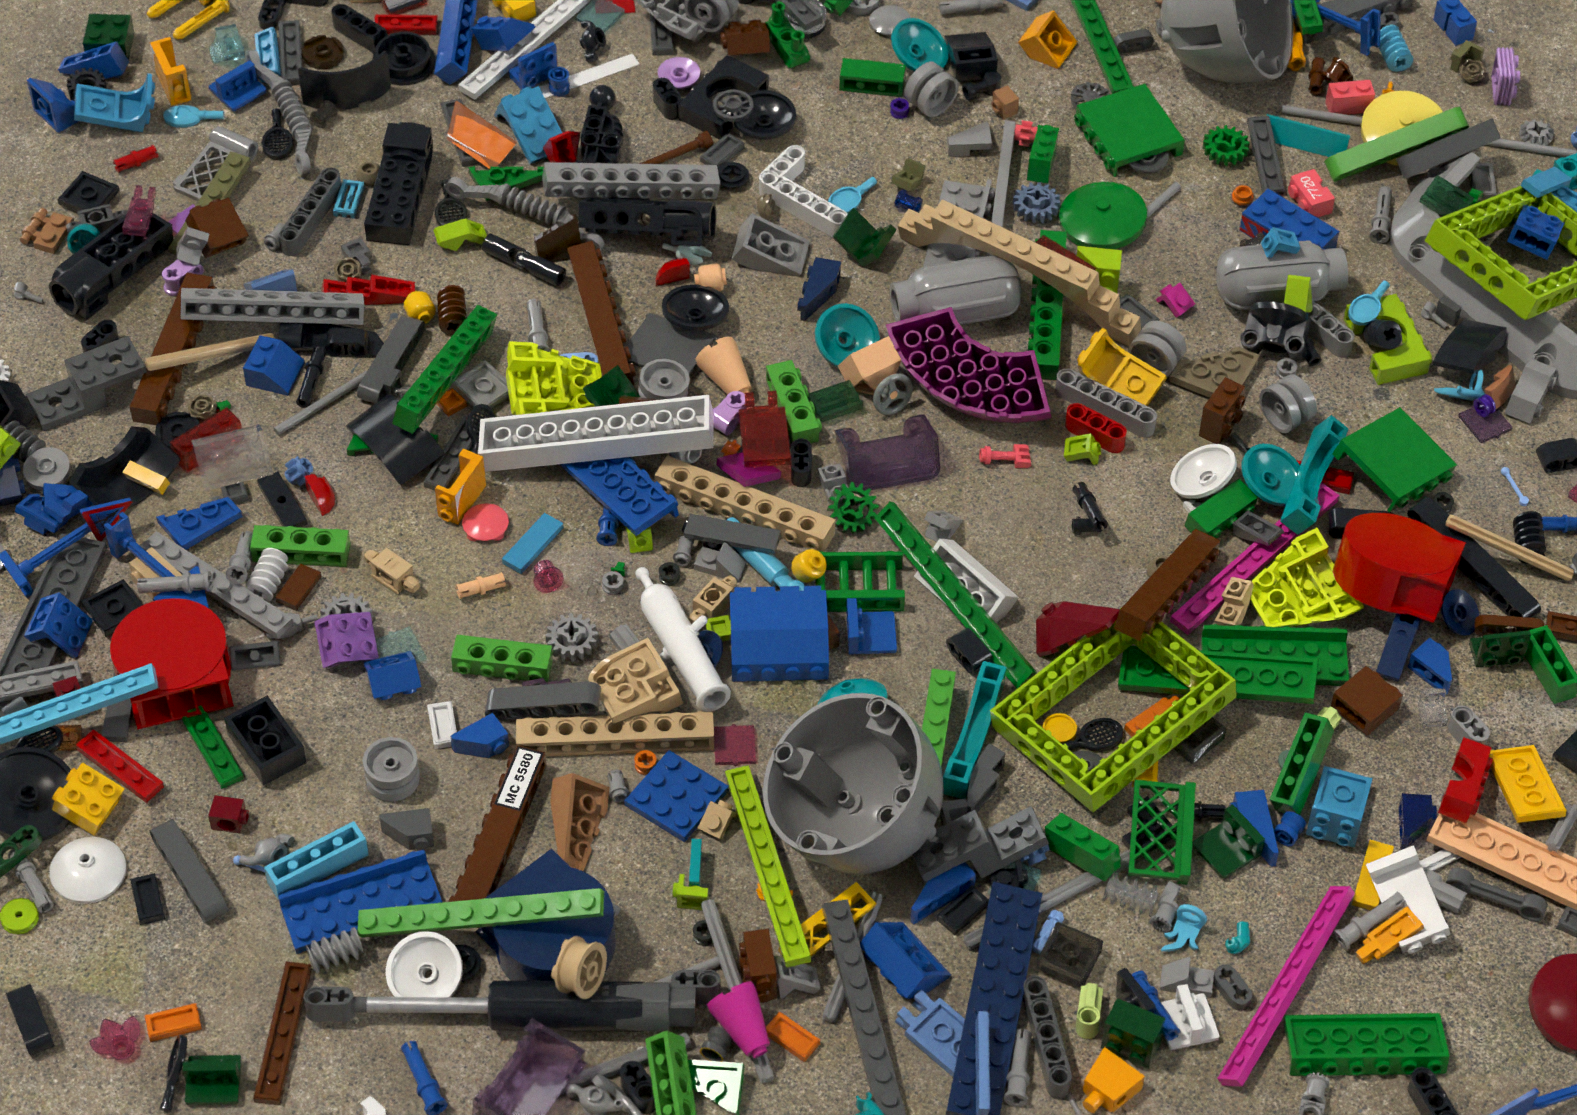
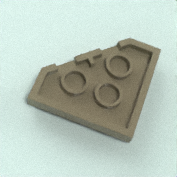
(1208, 372)

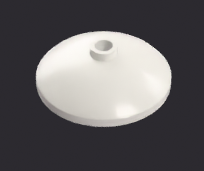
(1203, 471)
(88, 880)
(416, 956)

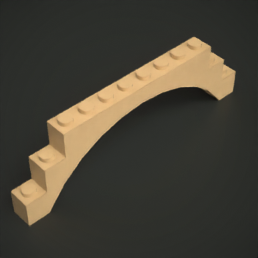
(1074, 280)

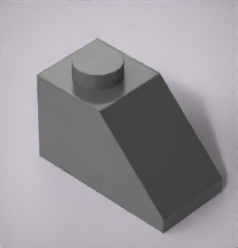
(409, 828)

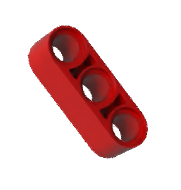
(1084, 420)

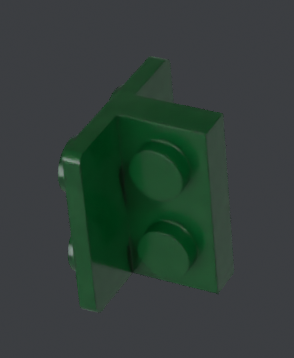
(212, 1079)

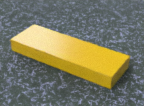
(1366, 893)

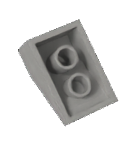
(769, 247)

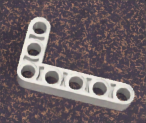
(800, 202)

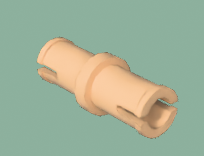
(480, 585)

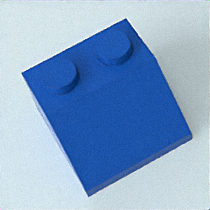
(500, 32)
(51, 104)
(272, 366)
(392, 675)

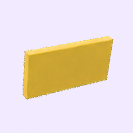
(1526, 784)

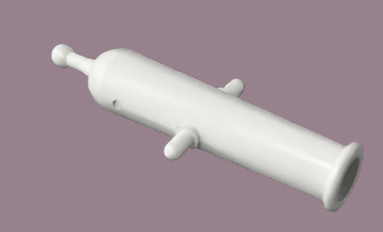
(682, 643)

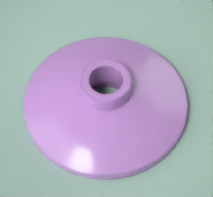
(680, 71)

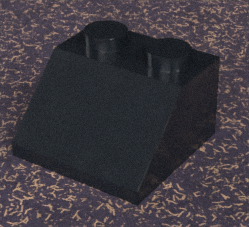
(14, 405)

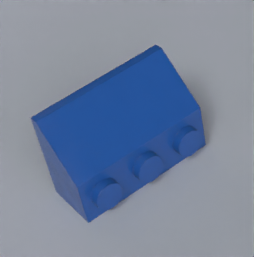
(903, 958)

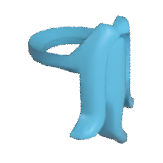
(1463, 393)
(1186, 927)

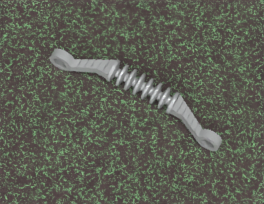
(291, 110)
(502, 193)

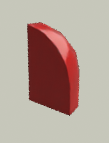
(673, 271)
(320, 493)

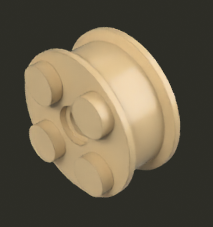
(580, 967)

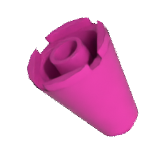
(742, 1018)

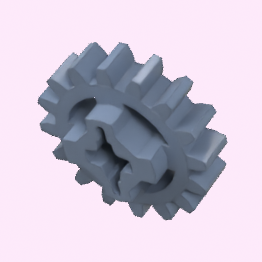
(1036, 202)

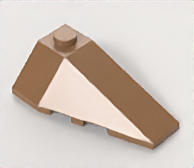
(576, 814)

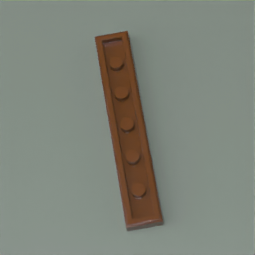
(282, 1033)

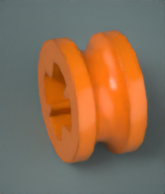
(644, 755)

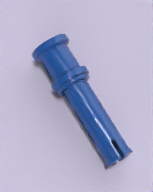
(607, 529)
(1170, 1027)
(427, 1087)

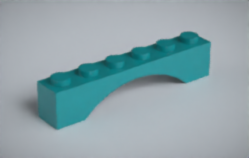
(1303, 504)
(975, 730)

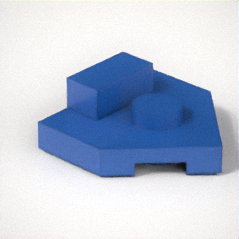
(63, 501)
(35, 518)

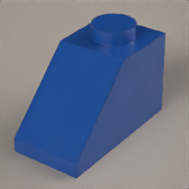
(1432, 664)
(481, 738)

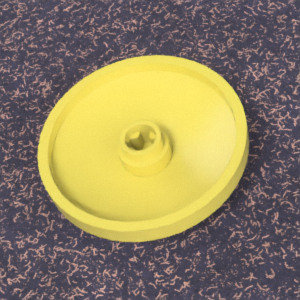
(1395, 111)

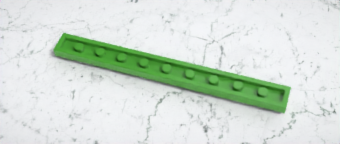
(481, 913)

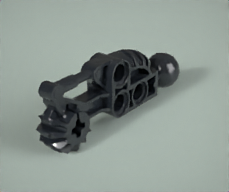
(601, 131)

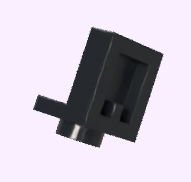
(1011, 876)

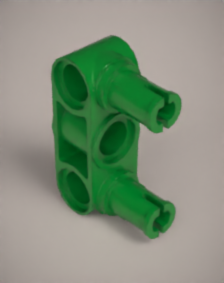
(785, 39)

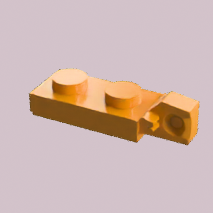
(1389, 934)

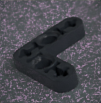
(276, 12)

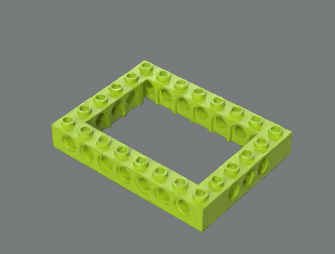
(1457, 240)
(1016, 714)

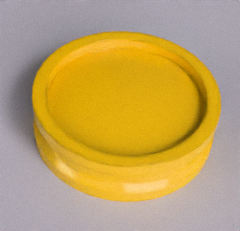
(1061, 726)

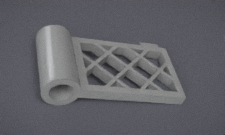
(222, 142)

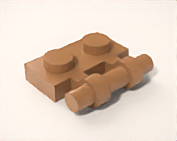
(51, 235)

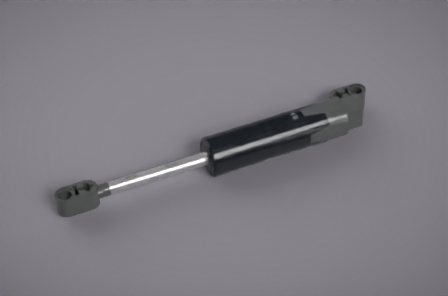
(512, 1004)

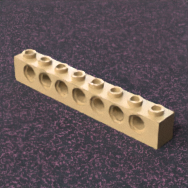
(745, 504)
(625, 741)

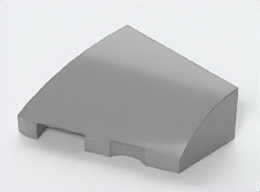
(970, 139)

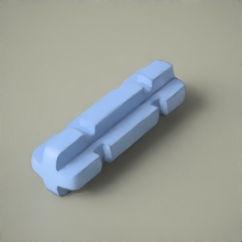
(1045, 931)

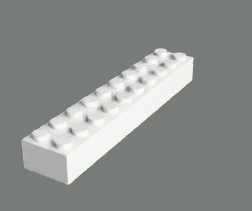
(596, 433)

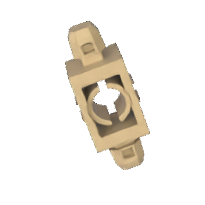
(392, 571)
(706, 601)

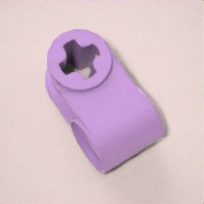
(176, 273)
(727, 412)

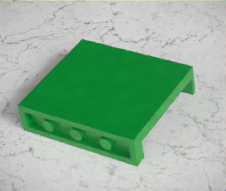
(1127, 127)
(1398, 457)

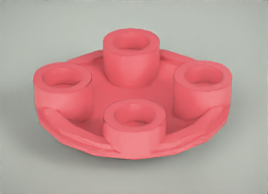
(485, 522)

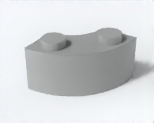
(1530, 391)

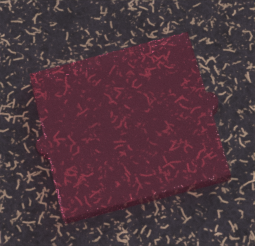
(734, 745)

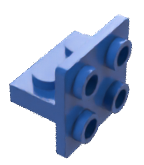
(238, 86)

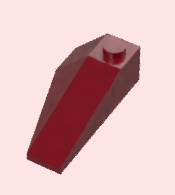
(1069, 622)

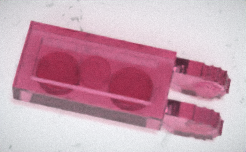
(139, 212)

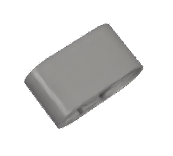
(1469, 727)

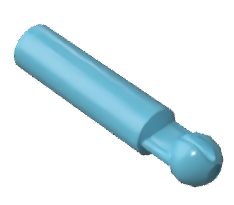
(768, 566)

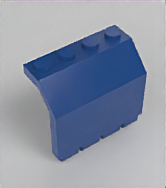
(779, 634)

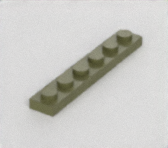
(220, 186)

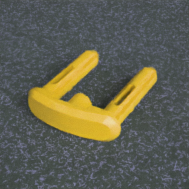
(196, 21)

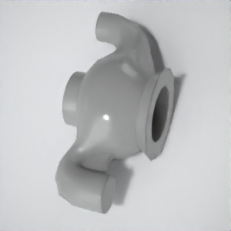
(268, 850)
(593, 1099)

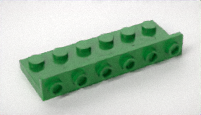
(1310, 642)
(1365, 1044)

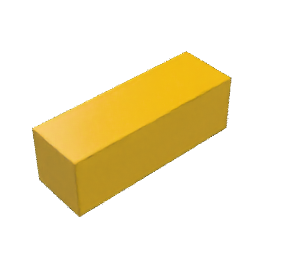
(146, 477)

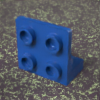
(534, 66)
(59, 622)
(870, 630)

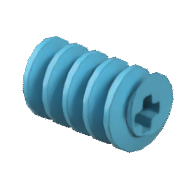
(1394, 49)

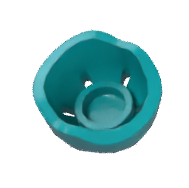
(84, 236)

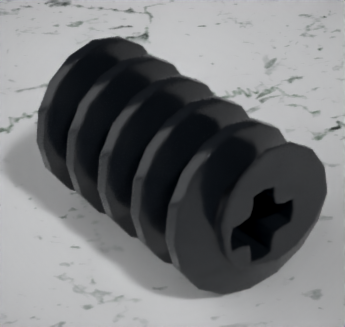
(1382, 334)
(1530, 532)

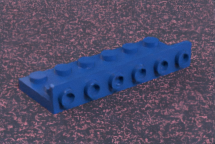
(624, 491)
(335, 903)

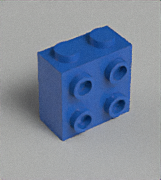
(1535, 231)

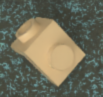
(717, 818)

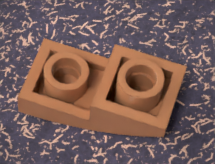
(1502, 387)

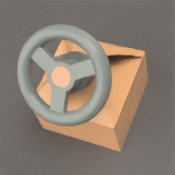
(874, 373)

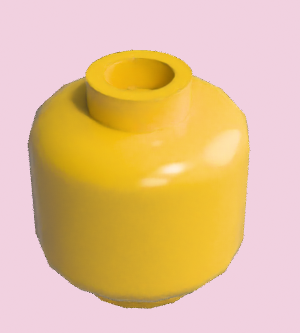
(420, 306)
(808, 565)

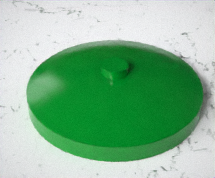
(1103, 215)

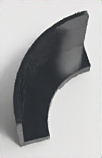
(346, 87)
(397, 449)
(104, 478)

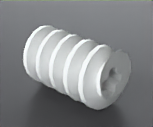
(268, 573)

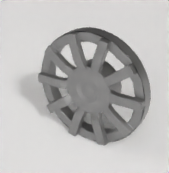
(1089, 94)
(733, 105)

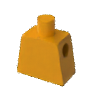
(1110, 1083)

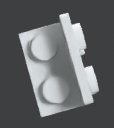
(1192, 1017)

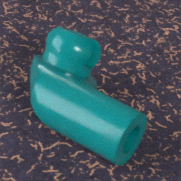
(1242, 939)

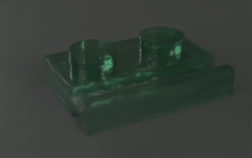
(1445, 197)
(835, 401)

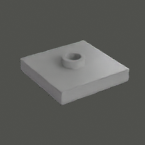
(482, 385)

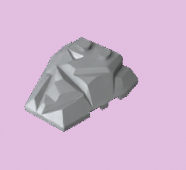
(674, 17)

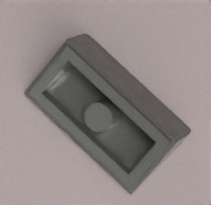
(254, 655)

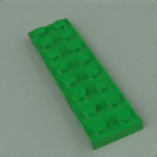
(1255, 675)

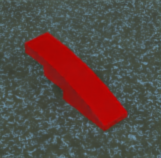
(375, 291)

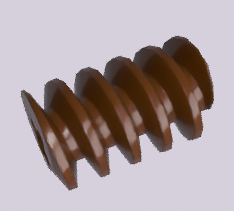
(451, 308)

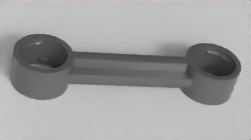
(1530, 906)

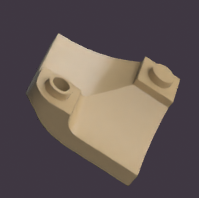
(635, 682)

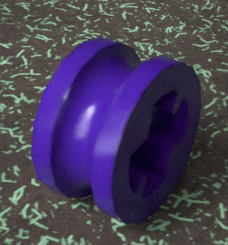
(899, 113)
(1484, 405)

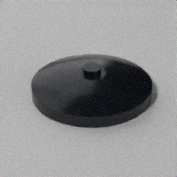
(26, 791)

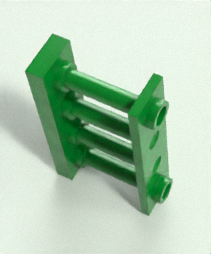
(867, 599)

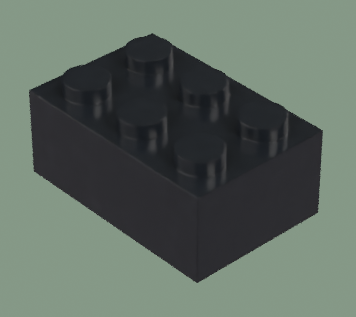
(265, 740)

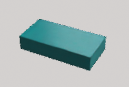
(695, 862)

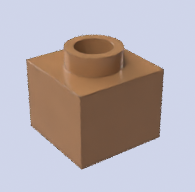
(1005, 102)

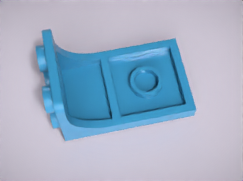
(114, 107)
(530, 121)
(1339, 806)

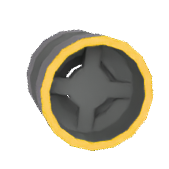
(715, 1047)

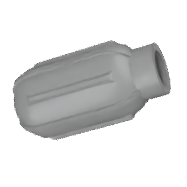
(1250, 277)
(973, 287)

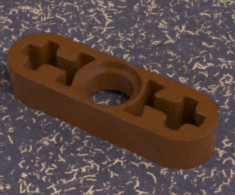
(1496, 624)

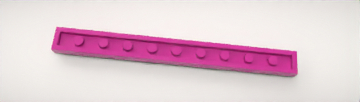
(1244, 567)
(1286, 986)

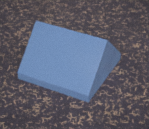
(278, 281)

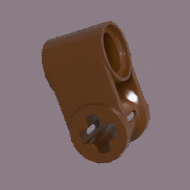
(1337, 72)

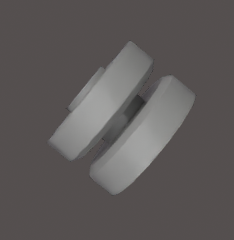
(710, 14)
(931, 89)
(1159, 346)
(663, 380)
(1288, 403)
(391, 769)

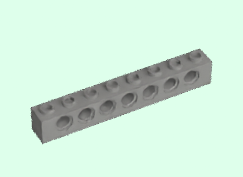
(630, 180)
(272, 306)

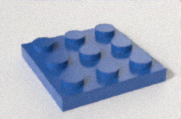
(675, 795)

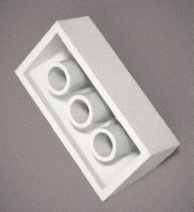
(981, 583)

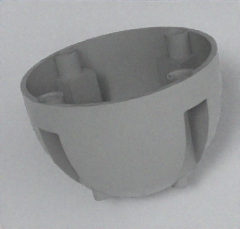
(1230, 37)
(854, 785)

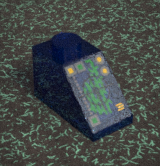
(1415, 817)

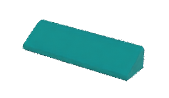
(1308, 137)

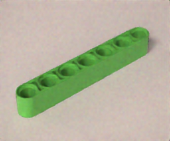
(1396, 144)

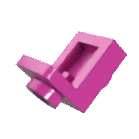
(1176, 299)

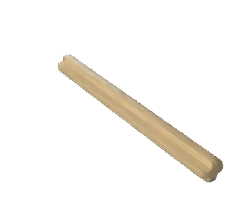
(202, 353)
(1509, 547)

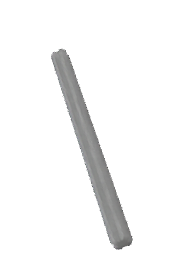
(1055, 896)
(731, 972)

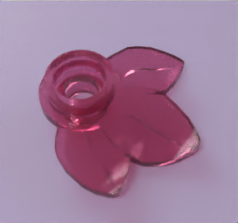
(116, 1036)

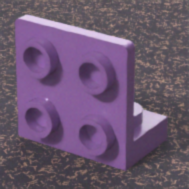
(346, 638)

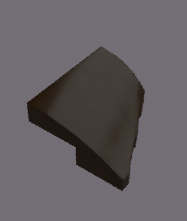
(554, 243)

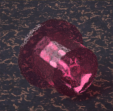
(547, 576)

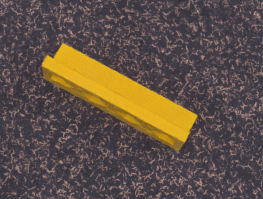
(817, 921)

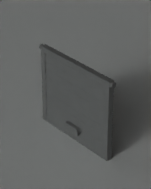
(663, 340)

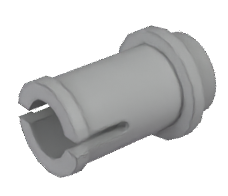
(272, 240)
(682, 555)
(618, 790)

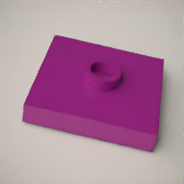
(747, 476)

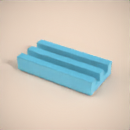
(346, 211)

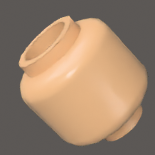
(711, 276)

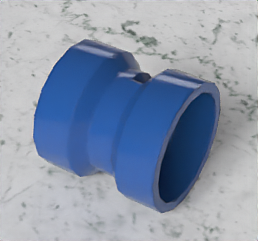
(559, 81)
(1290, 827)

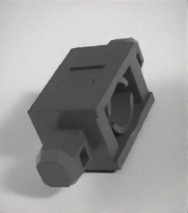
(99, 217)

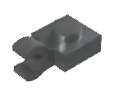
(359, 251)

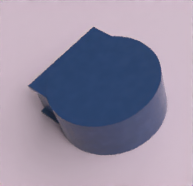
(532, 949)

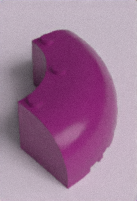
(968, 374)

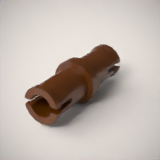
(1315, 76)

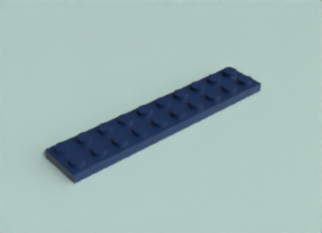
(998, 990)

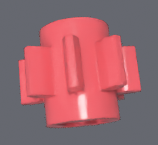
(1025, 133)

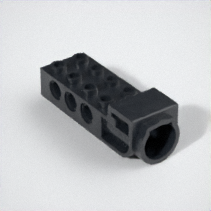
(399, 183)
(666, 217)
(94, 271)

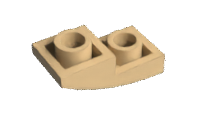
(1236, 598)

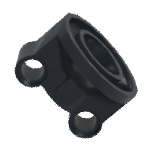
(1277, 329)

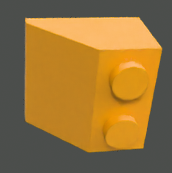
(1048, 40)

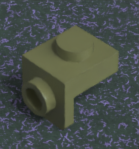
(1466, 51)
(909, 176)

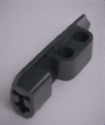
(336, 339)

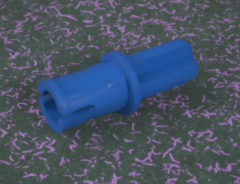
(1560, 523)

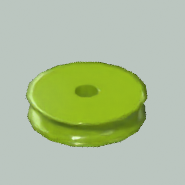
(22, 924)

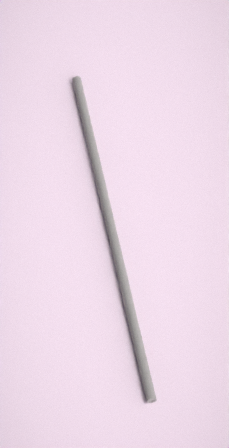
(1355, 120)

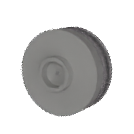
(47, 466)

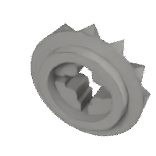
(1530, 136)

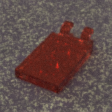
(764, 432)

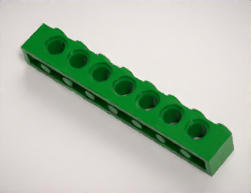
(1047, 318)
(444, 369)

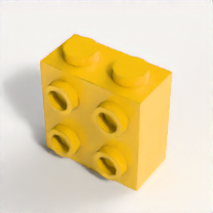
(87, 798)

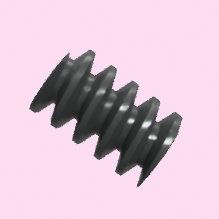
(29, 441)

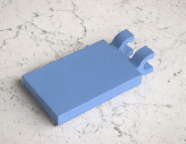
(934, 1030)

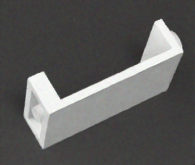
(1404, 874)

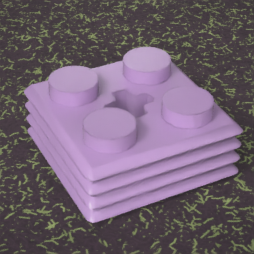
(1505, 76)

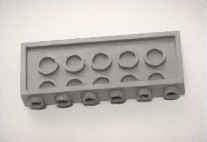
(970, 198)

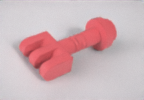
(1019, 454)

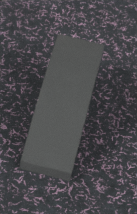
(985, 777)

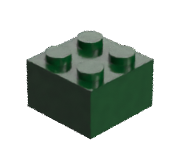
(109, 28)
(1133, 1033)

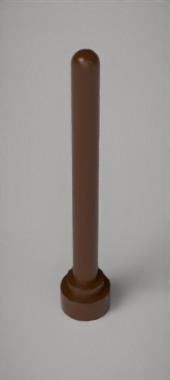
(703, 141)

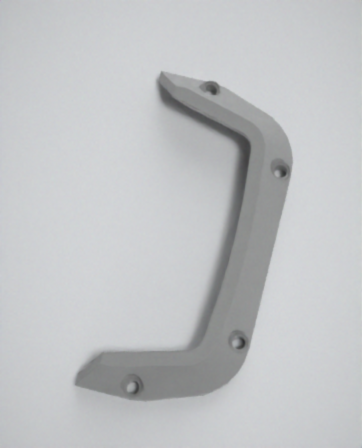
(1536, 338)

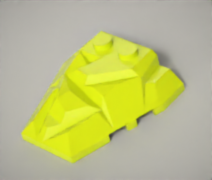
(545, 380)
(1301, 586)

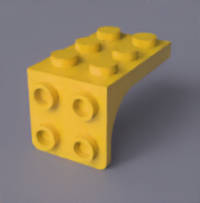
(1119, 369)

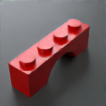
(1461, 796)

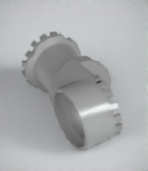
(1167, 908)
(1314, 1098)

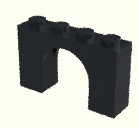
(726, 75)

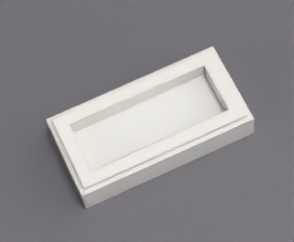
(442, 723)

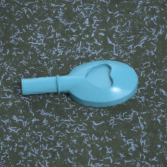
(187, 116)
(850, 197)
(1367, 306)

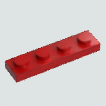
(120, 766)

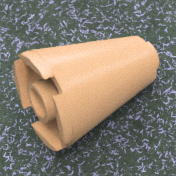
(724, 366)

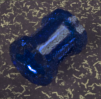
(907, 201)

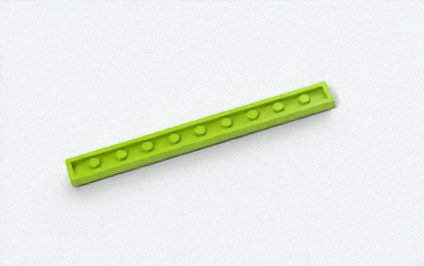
(768, 867)

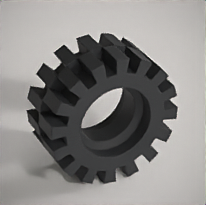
(86, 78)

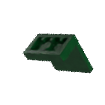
(861, 238)
(610, 388)
(1499, 648)
(1230, 843)

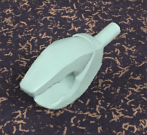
(688, 252)

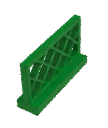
(1183, 828)

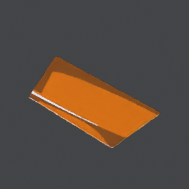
(478, 137)

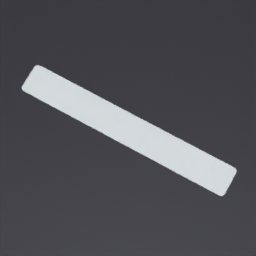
(596, 72)

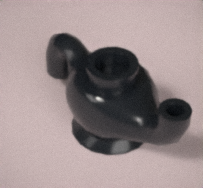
(592, 40)

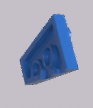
(197, 524)

